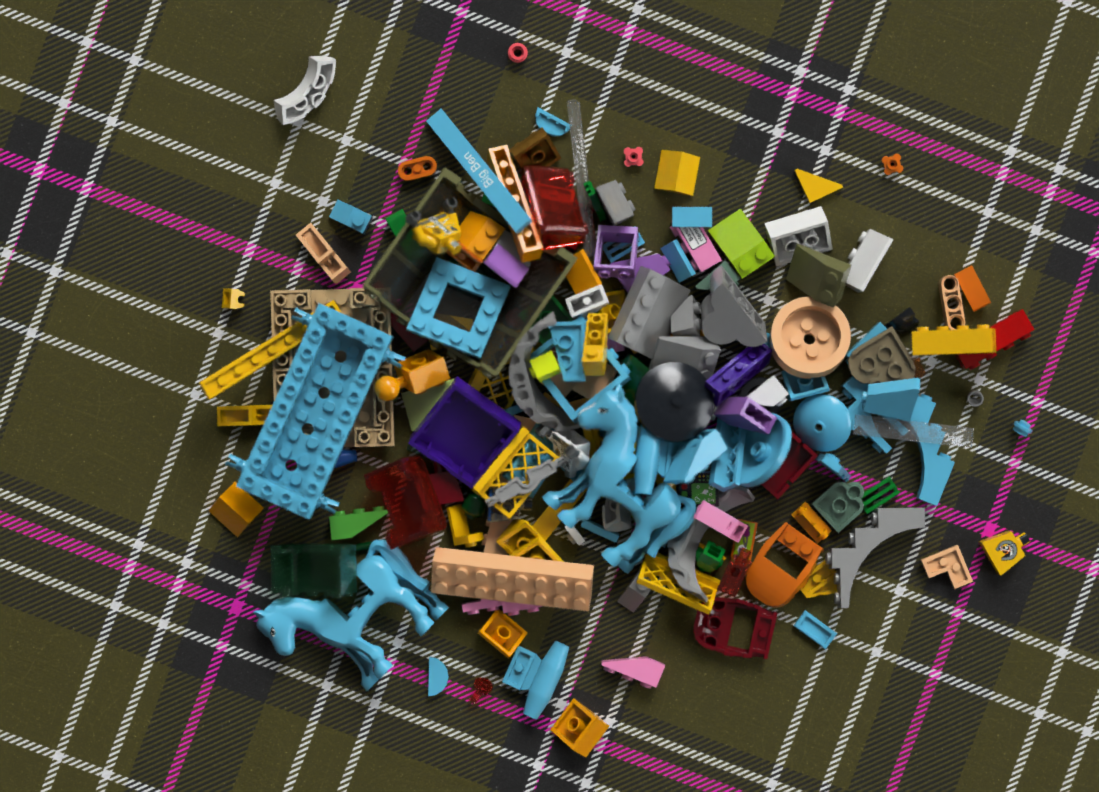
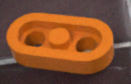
(417, 168)

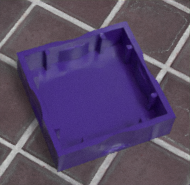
(464, 432)

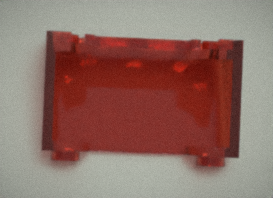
(554, 205)

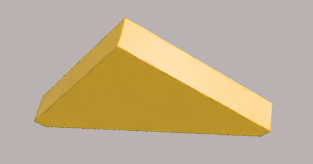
(815, 186)

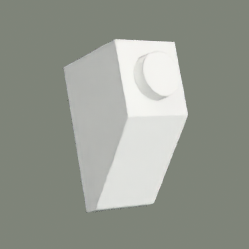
(587, 302)
(769, 393)

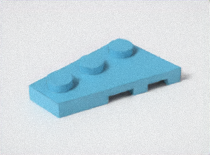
(569, 345)
(831, 463)

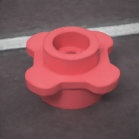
(638, 156)

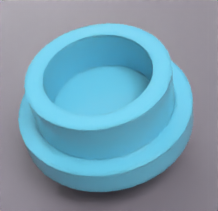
(1022, 427)

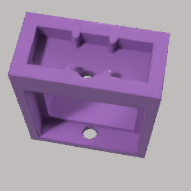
(619, 234)

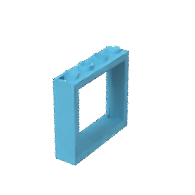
(611, 355)

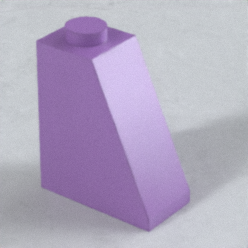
(653, 262)
(745, 414)

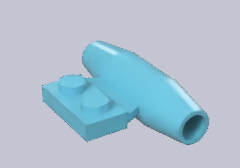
(653, 458)
(536, 675)

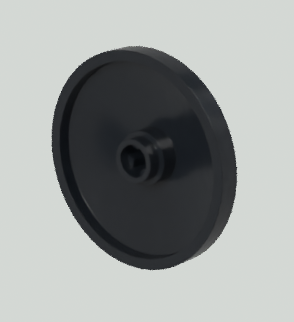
(673, 402)

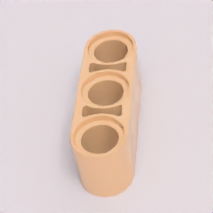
(955, 294)

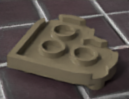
(881, 359)

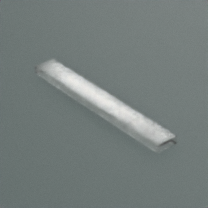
(581, 174)

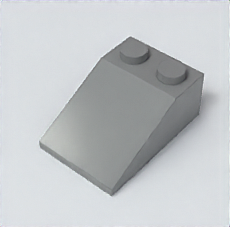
(614, 202)
(691, 350)

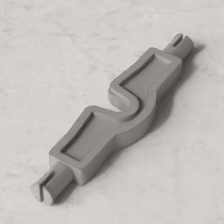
(516, 487)

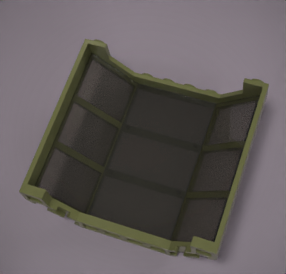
(406, 267)

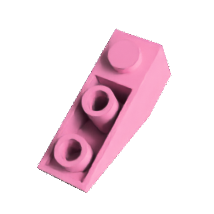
(720, 521)
(638, 668)

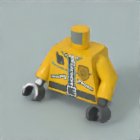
(439, 231)

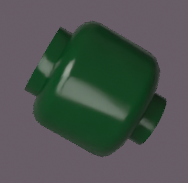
(474, 505)

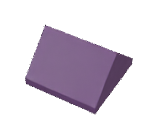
(506, 265)

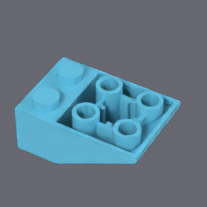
(694, 456)

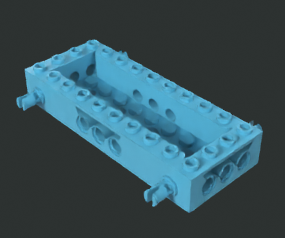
(300, 404)

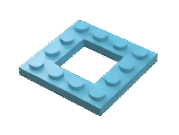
(447, 273)

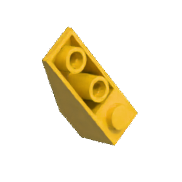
(595, 344)

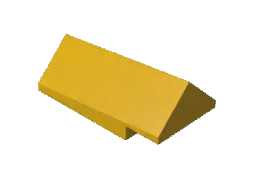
(524, 541)

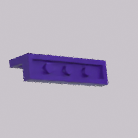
(738, 372)

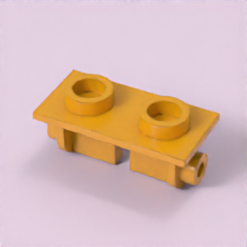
(811, 522)

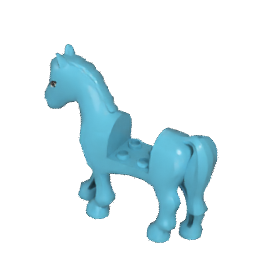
(656, 516)
(389, 578)

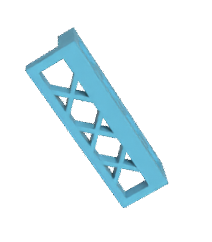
(722, 468)

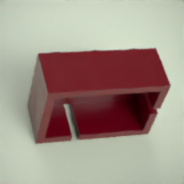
(795, 463)

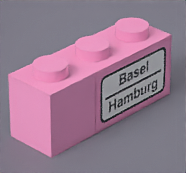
(698, 245)

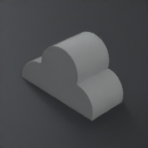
(729, 314)

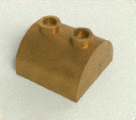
(535, 150)

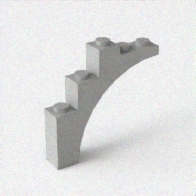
(863, 540)

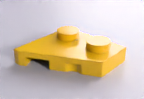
(820, 581)

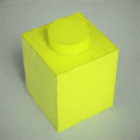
(544, 366)

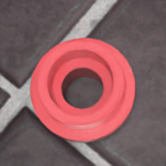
(517, 46)

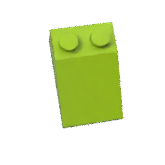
(741, 243)

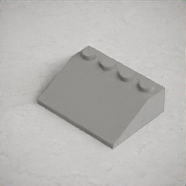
(647, 311)

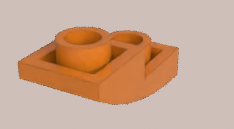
(972, 288)

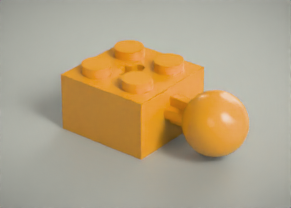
(416, 375)

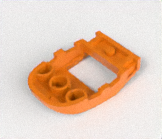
(770, 582)

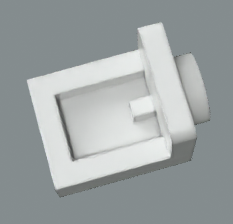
(574, 536)

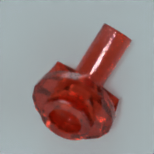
(483, 686)

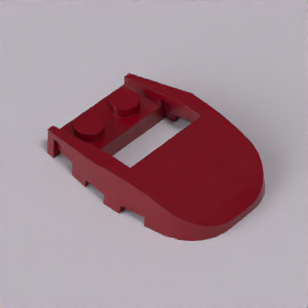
(714, 629)

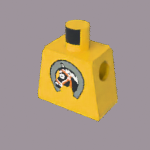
(1004, 550)

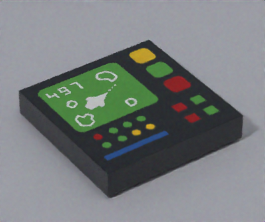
(700, 489)

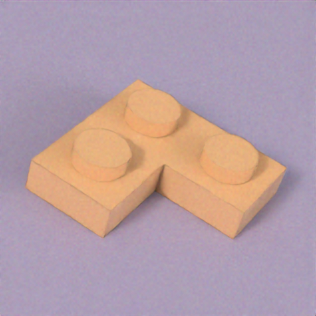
(950, 561)

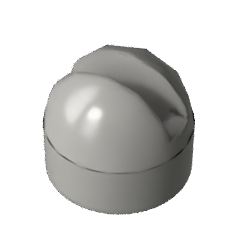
(973, 401)

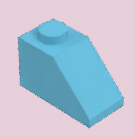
(351, 216)

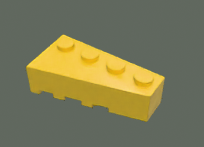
(954, 341)

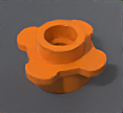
(887, 164)

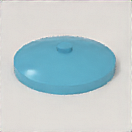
(764, 453)

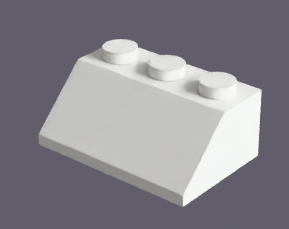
(805, 228)
(866, 258)

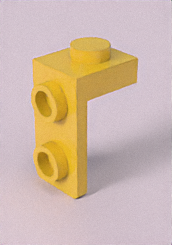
(460, 528)

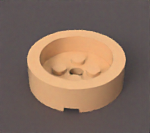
(803, 318)

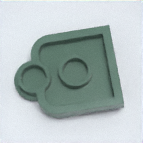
(840, 503)

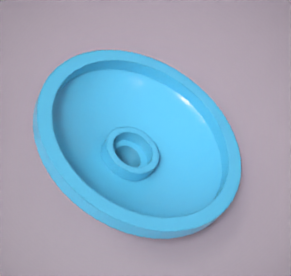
(827, 412)

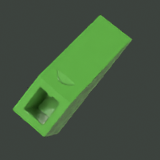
(349, 525)

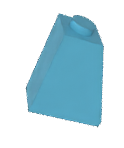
(892, 398)

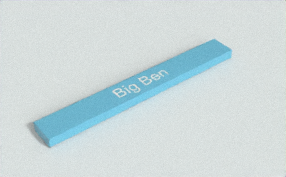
(479, 171)

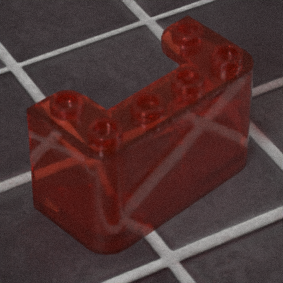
(409, 500)

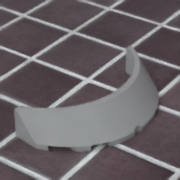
(525, 389)
(683, 548)

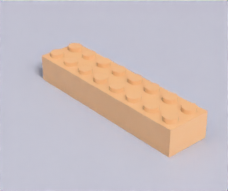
(512, 579)

